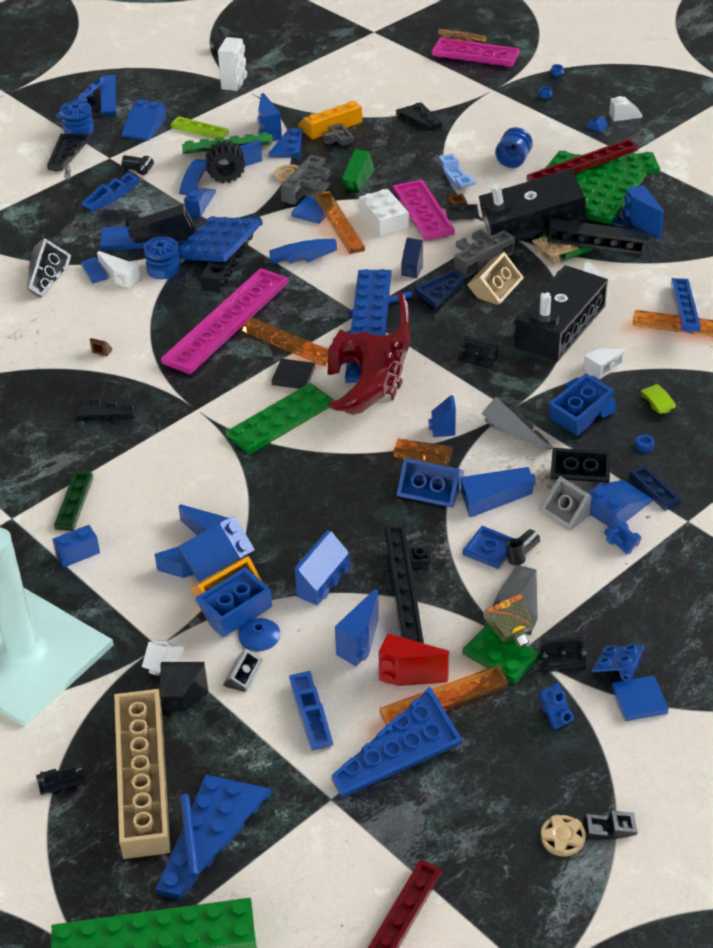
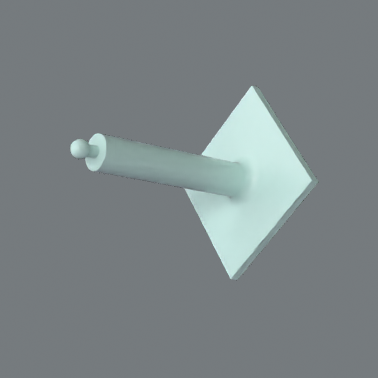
(39, 644)

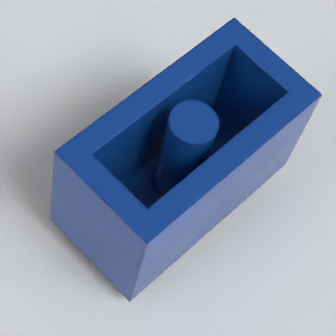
(76, 546)

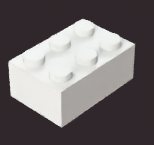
(232, 63)
(384, 212)

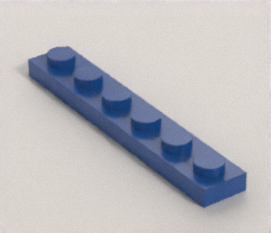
(685, 305)

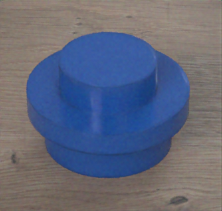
(557, 70)
(545, 92)

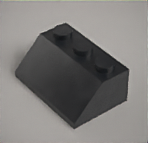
(580, 465)

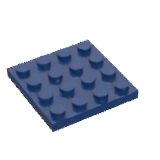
(218, 238)

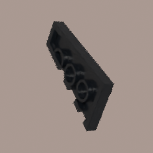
(66, 149)

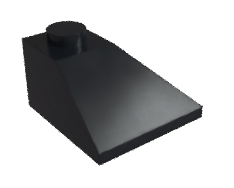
(182, 684)

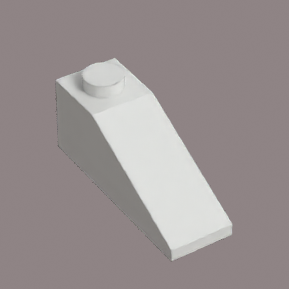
(119, 270)

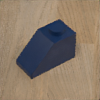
(412, 258)

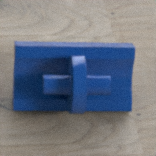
(619, 534)
(556, 706)

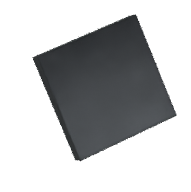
(293, 373)

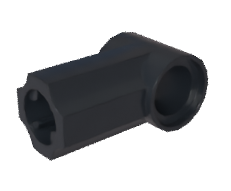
(215, 40)
(138, 164)
(519, 547)

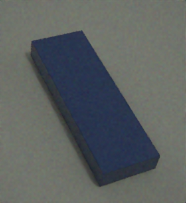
(655, 488)

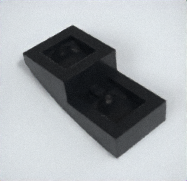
(614, 826)

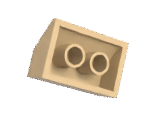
(496, 279)

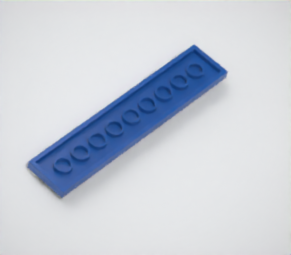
(369, 310)

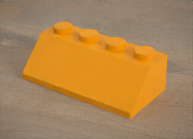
(318, 124)

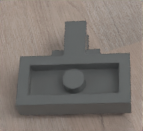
(339, 134)

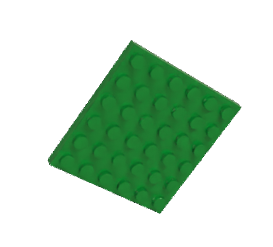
(603, 186)

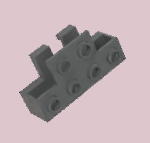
(306, 180)
(477, 255)

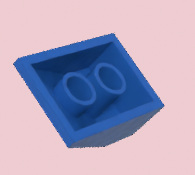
(269, 118)
(144, 120)
(643, 211)
(580, 404)
(617, 500)
(216, 548)
(357, 630)

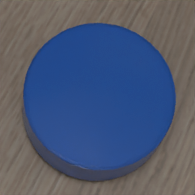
(644, 443)

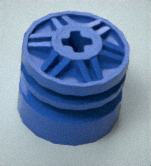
(77, 118)
(514, 147)
(162, 257)

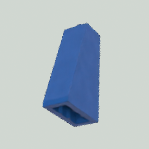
(495, 489)

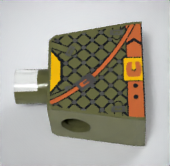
(510, 620)

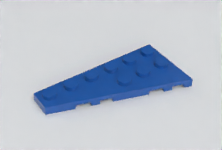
(406, 741)
(216, 819)

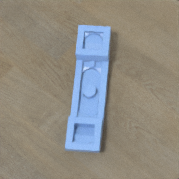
(453, 171)

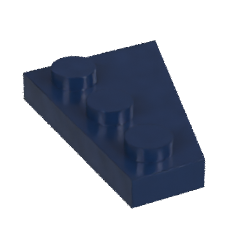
(440, 288)

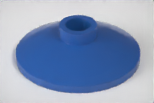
(259, 634)

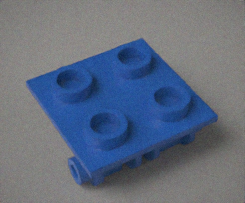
(620, 658)

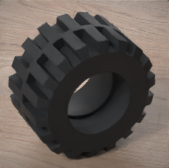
(226, 172)

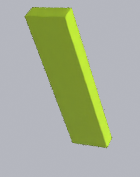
(199, 128)

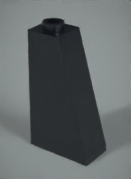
(167, 223)

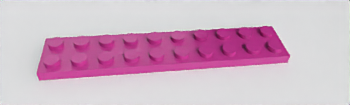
(224, 321)

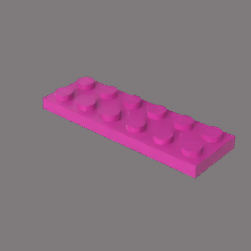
(476, 52)
(423, 210)

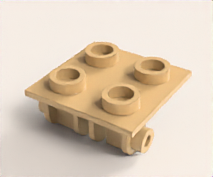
(552, 250)

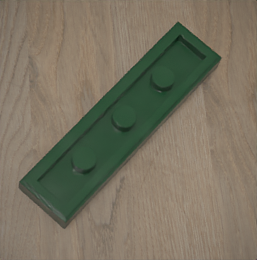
(73, 501)

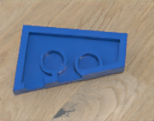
(288, 145)

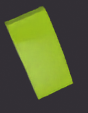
(659, 399)

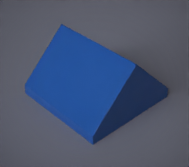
(251, 152)

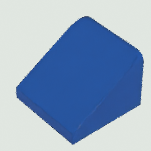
(597, 124)

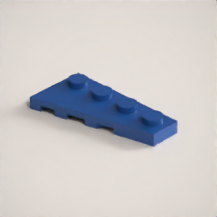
(87, 93)

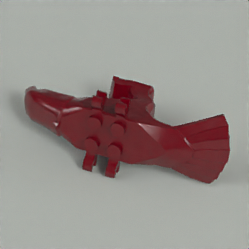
(379, 360)

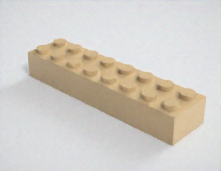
(141, 775)

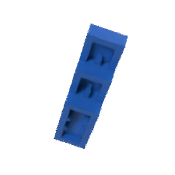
(109, 95)
(107, 194)
(304, 249)
(311, 710)

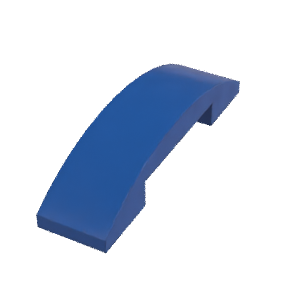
(193, 176)

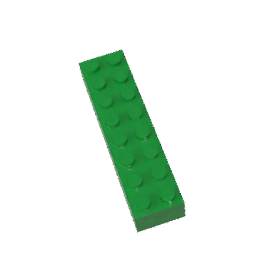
(194, 926)

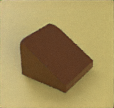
(100, 347)

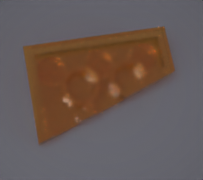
(458, 35)
(423, 452)

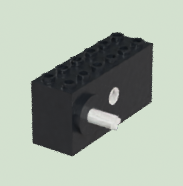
(526, 207)
(560, 313)

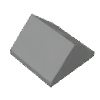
(567, 503)

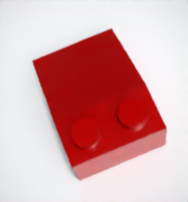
(412, 662)

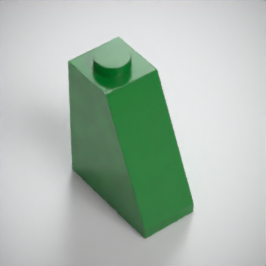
(358, 170)

